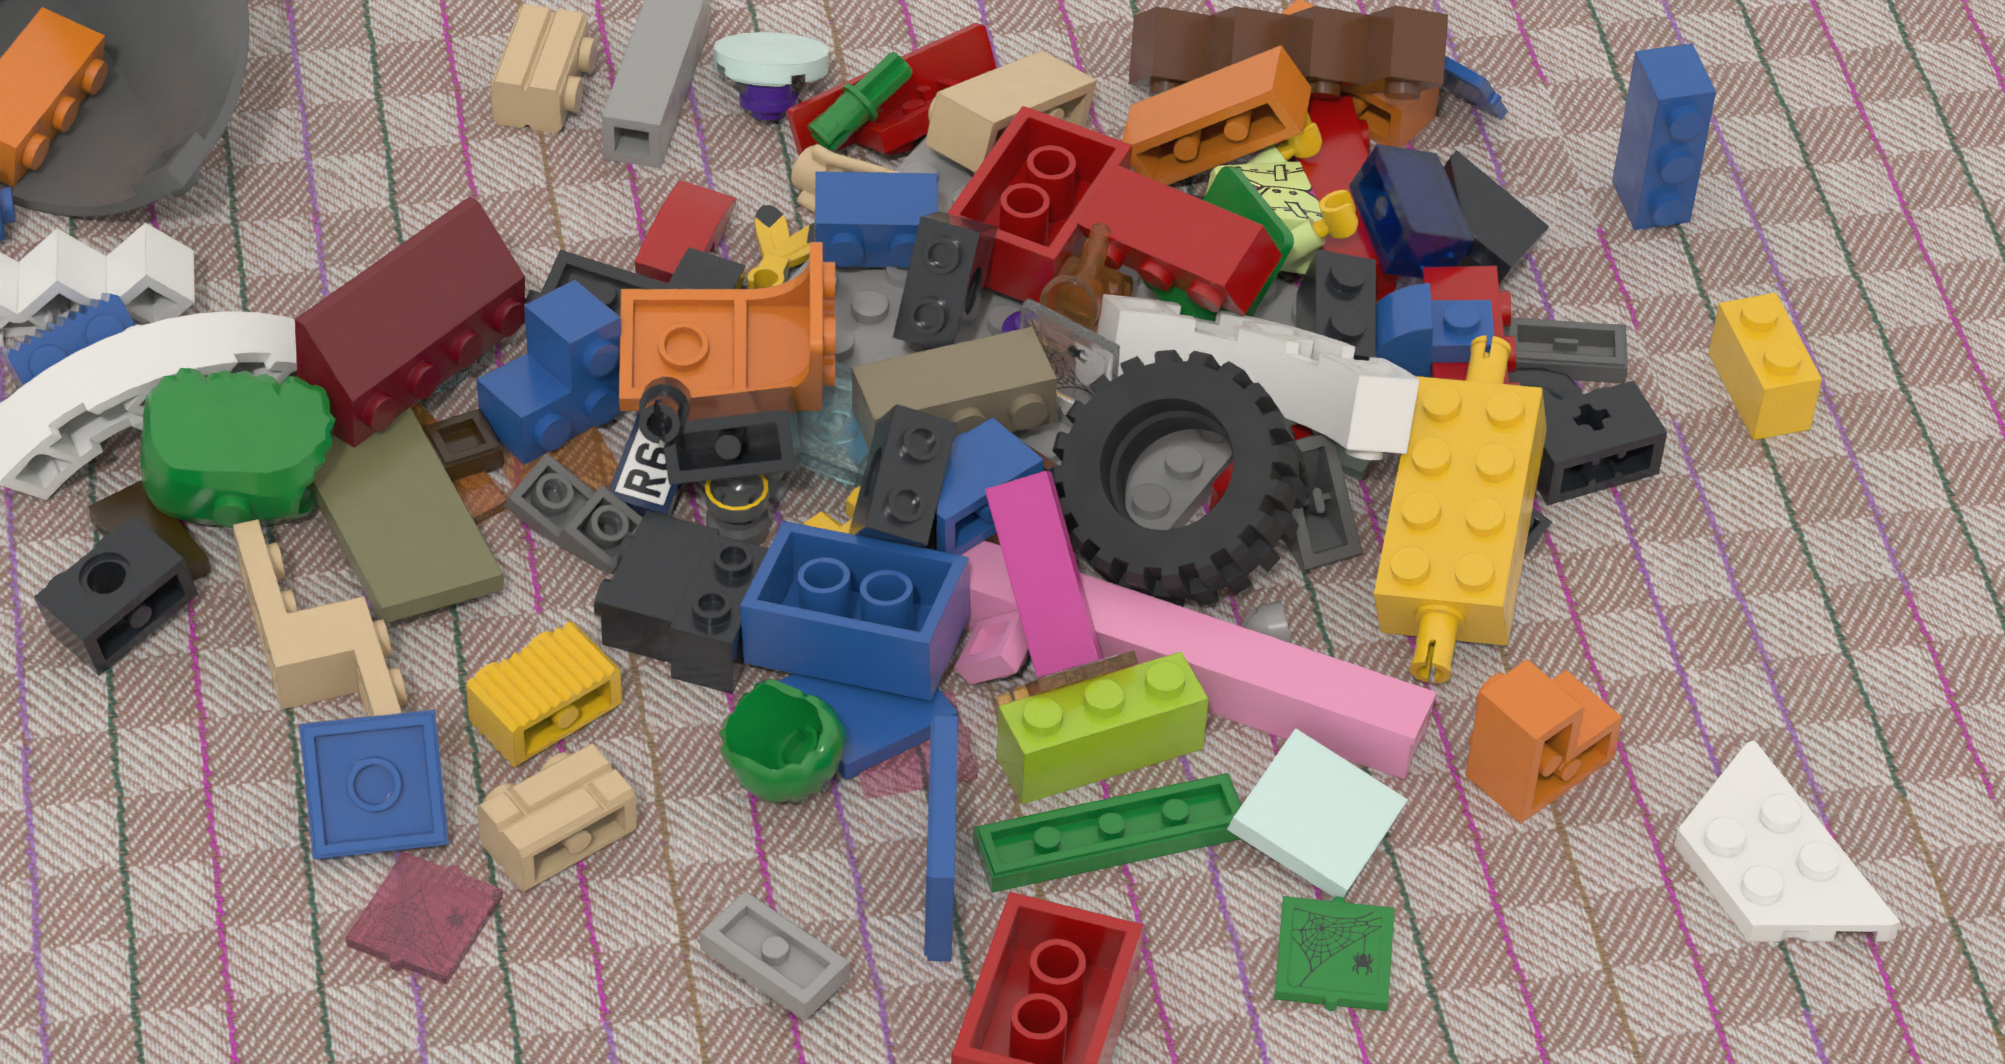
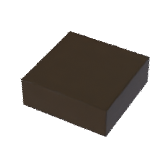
(465, 444)

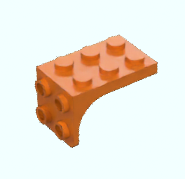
(733, 338)

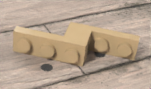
(320, 648)

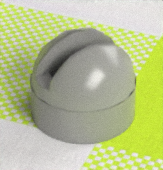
(1269, 620)

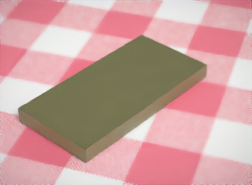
(403, 523)

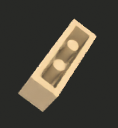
(976, 112)

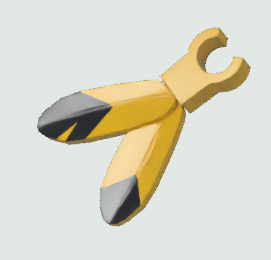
(777, 248)

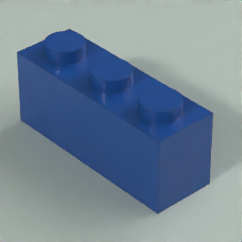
(1663, 136)

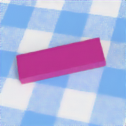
(1043, 574)

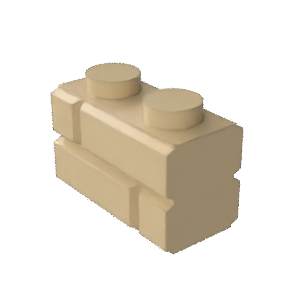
(542, 69)
(556, 816)

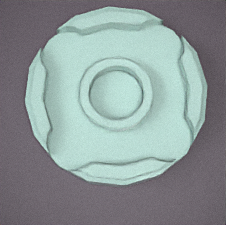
(770, 58)

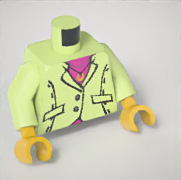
(1293, 199)

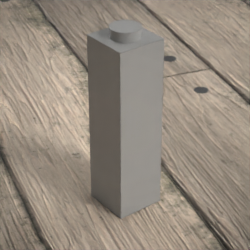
(654, 80)

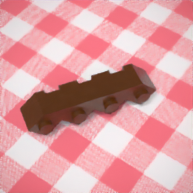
(1334, 49)

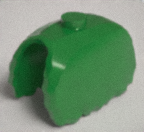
(233, 446)

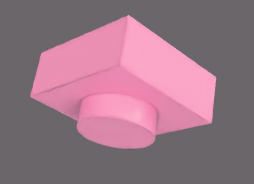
(994, 649)

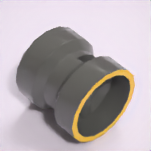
(739, 507)

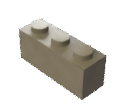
(962, 382)

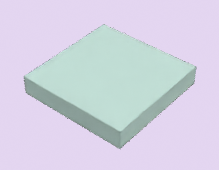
(1317, 814)

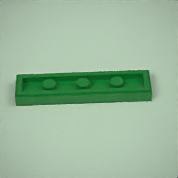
(1107, 832)

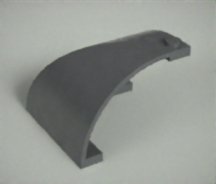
(158, 111)

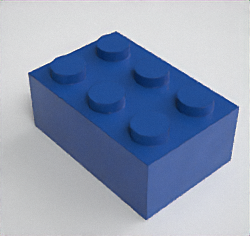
(856, 610)

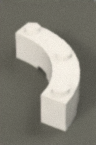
(1306, 374)
(73, 406)

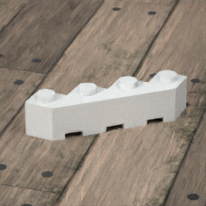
(62, 273)

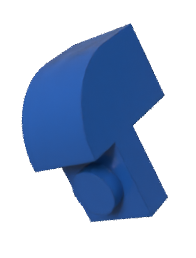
(1424, 331)

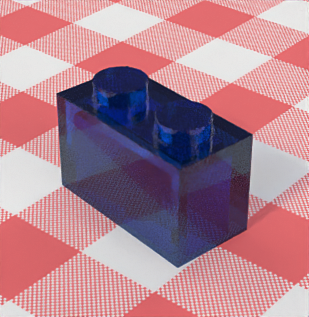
(1410, 211)

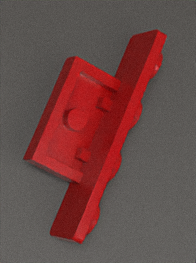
(905, 113)

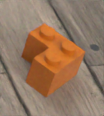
(1537, 738)

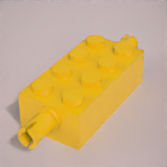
(1461, 511)

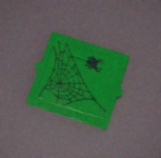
(1334, 953)

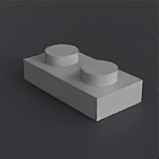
(775, 955)

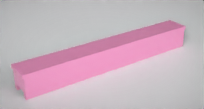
(1241, 670)

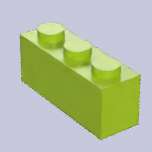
(1101, 727)

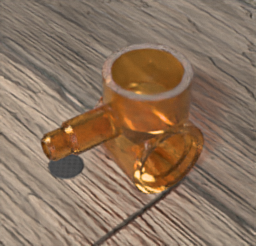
(1084, 280)

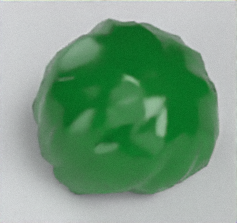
(782, 742)

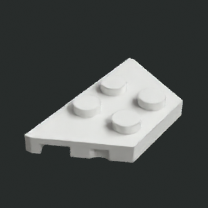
(1775, 860)

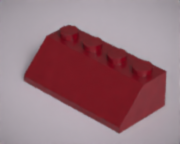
(411, 321)

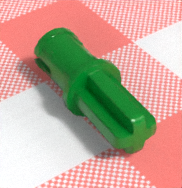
(859, 102)

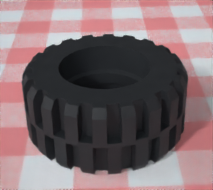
(1132, 415)

